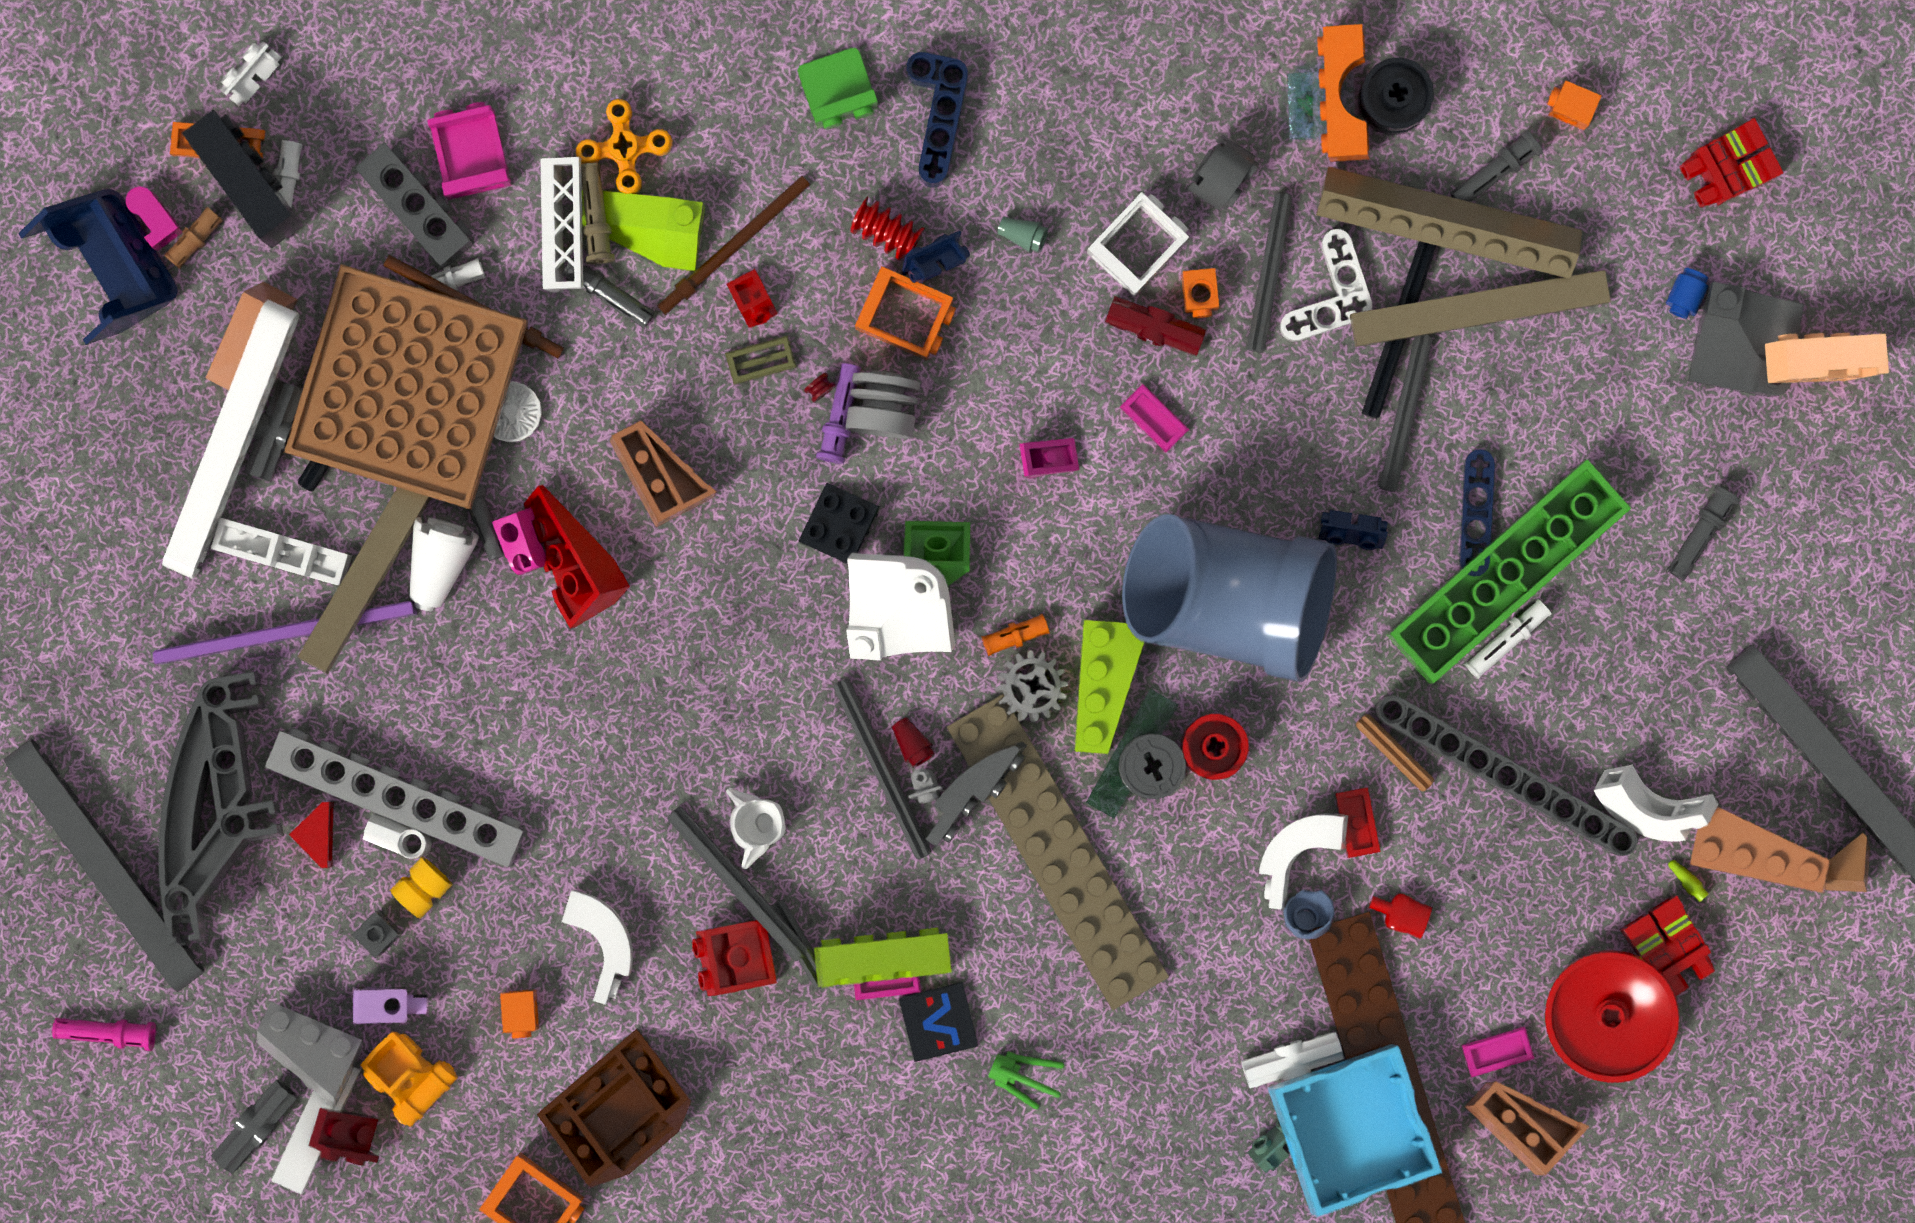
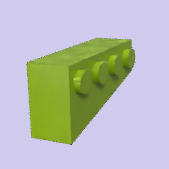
(882, 959)

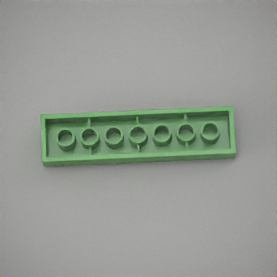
(1520, 565)

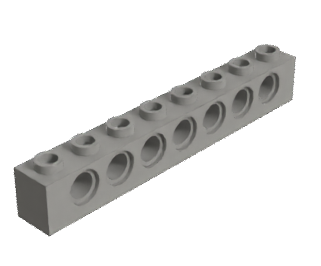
(285, 760)

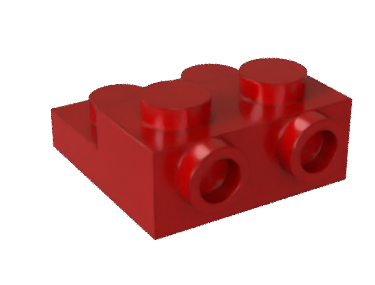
(734, 958)

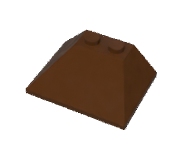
(617, 1112)

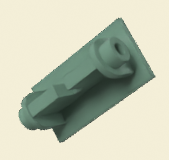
(1268, 1149)

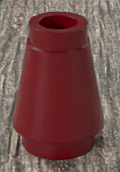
(912, 743)

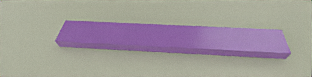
(273, 635)

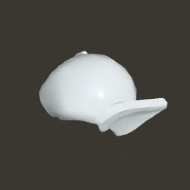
(755, 824)

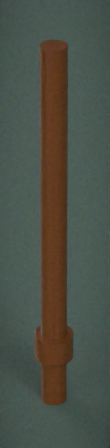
(686, 287)
(532, 336)

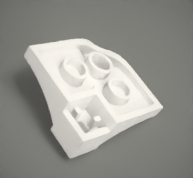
(897, 607)

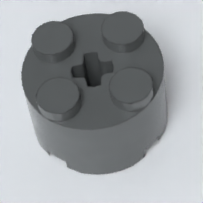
(1222, 173)

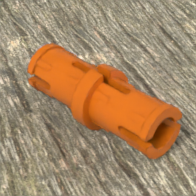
(1015, 634)

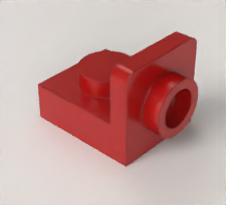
(752, 299)

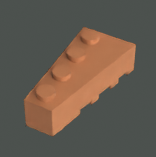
(1750, 851)

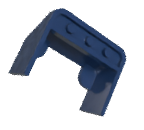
(116, 254)

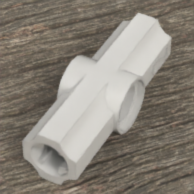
(1292, 1060)

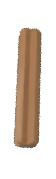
(1395, 752)

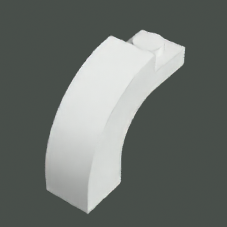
(1648, 813)
(1313, 831)
(611, 932)

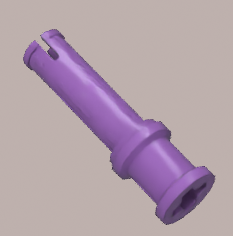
(835, 431)

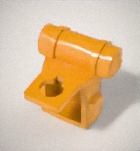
(407, 1077)

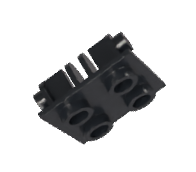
(839, 523)

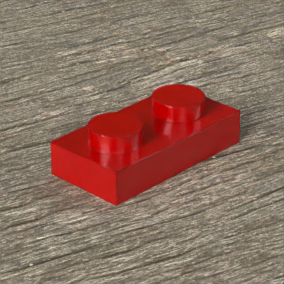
(1361, 827)

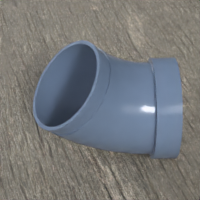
(1230, 593)

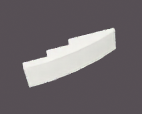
(280, 552)
(299, 1158)

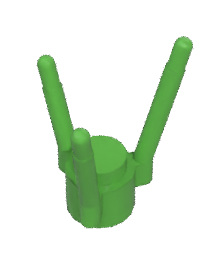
(1005, 1071)

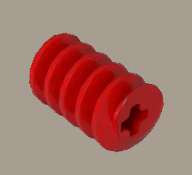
(885, 229)

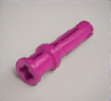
(118, 1033)

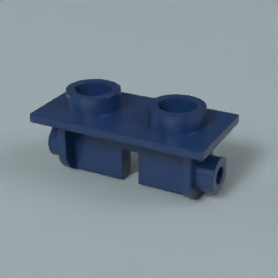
(922, 262)
(1367, 534)

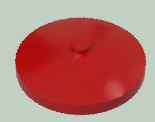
(1612, 1016)

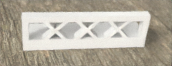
(554, 224)

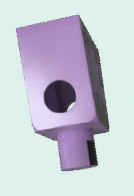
(370, 1001)

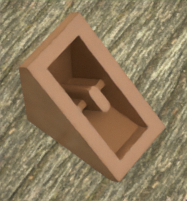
(1850, 867)

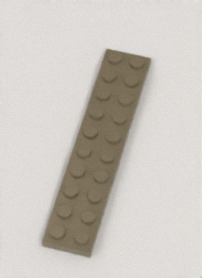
(1062, 859)

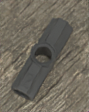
(273, 432)
(254, 1126)

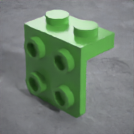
(837, 88)

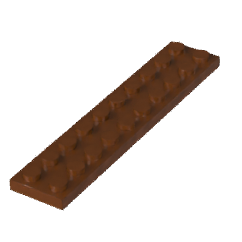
(1369, 1019)

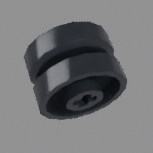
(1398, 77)

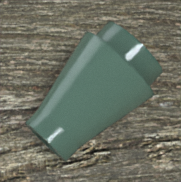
(1024, 233)

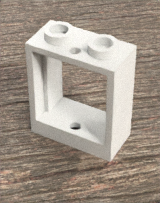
(1119, 271)

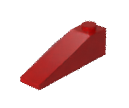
(581, 567)

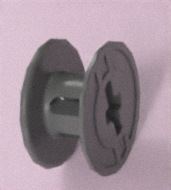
(1171, 766)

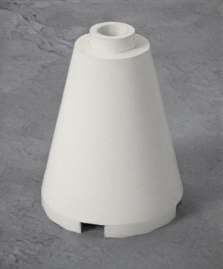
(437, 560)

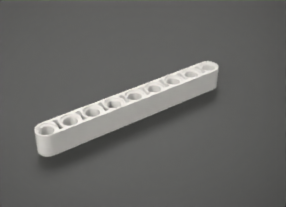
(230, 438)

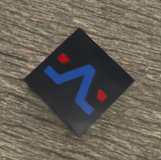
(938, 1021)

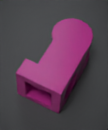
(155, 215)
(520, 541)

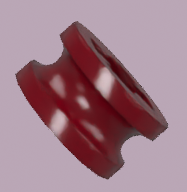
(820, 387)

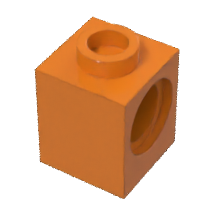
(1573, 104)
(1204, 278)
(519, 1012)

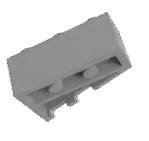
(311, 1050)

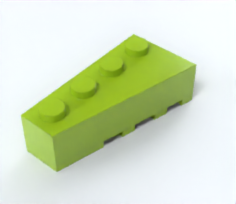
(1105, 677)

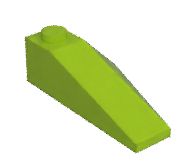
(655, 227)

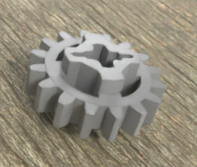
(1044, 690)

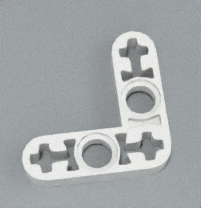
(1344, 292)

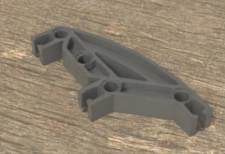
(202, 744)

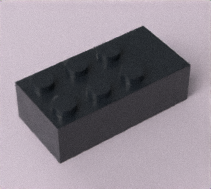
(241, 177)

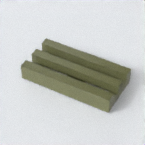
(761, 360)

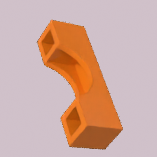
(1342, 51)

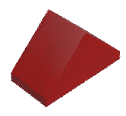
(316, 834)

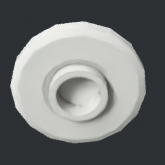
(519, 414)

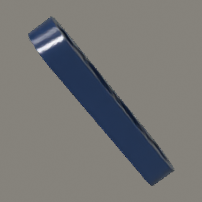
(1480, 513)

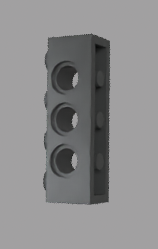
(377, 170)

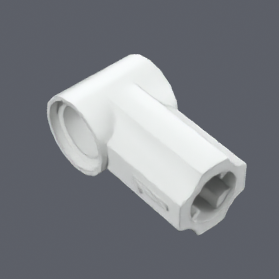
(395, 836)

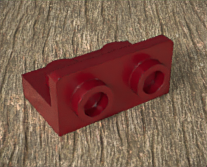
(344, 1135)

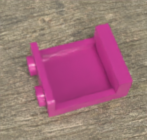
(469, 151)

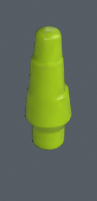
(1689, 882)

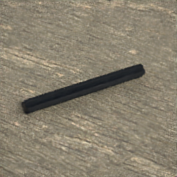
(1392, 349)

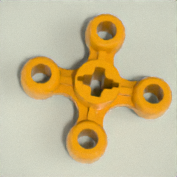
(639, 145)

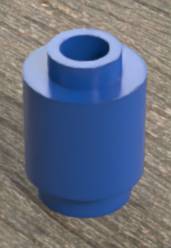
(1687, 293)

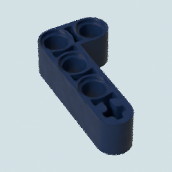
(938, 122)

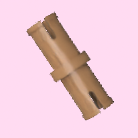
(193, 237)

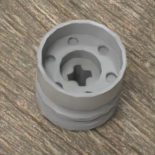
(882, 405)

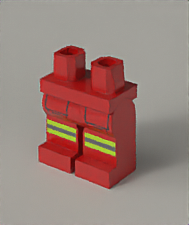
(1721, 170)
(1679, 950)

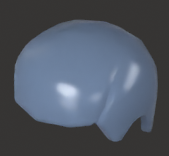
(1302, 921)

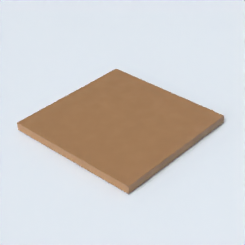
(406, 386)

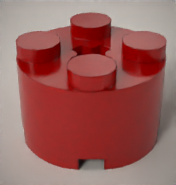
(1224, 730)

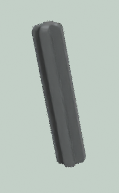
(808, 960)

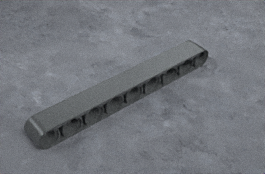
(1826, 756)
(1522, 777)
(101, 863)

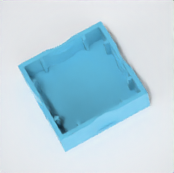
(1354, 1130)

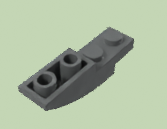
(979, 781)

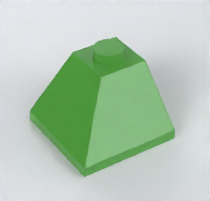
(941, 544)

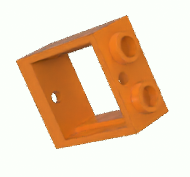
(875, 298)
(520, 1164)

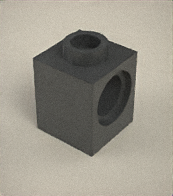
(377, 933)

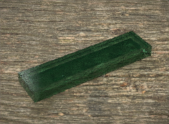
(1150, 718)

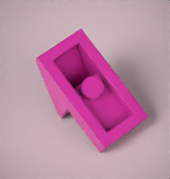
(1049, 457)

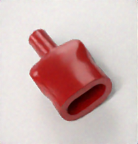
(1403, 914)

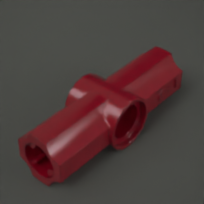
(1155, 325)

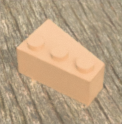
(1826, 358)

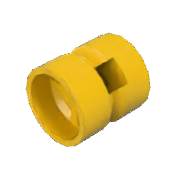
(420, 888)

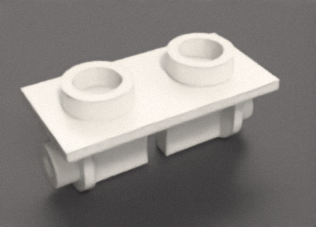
(240, 80)

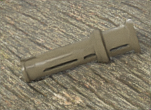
(596, 228)

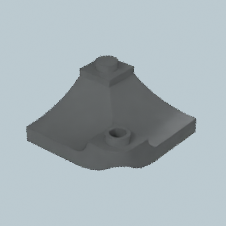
(1734, 335)

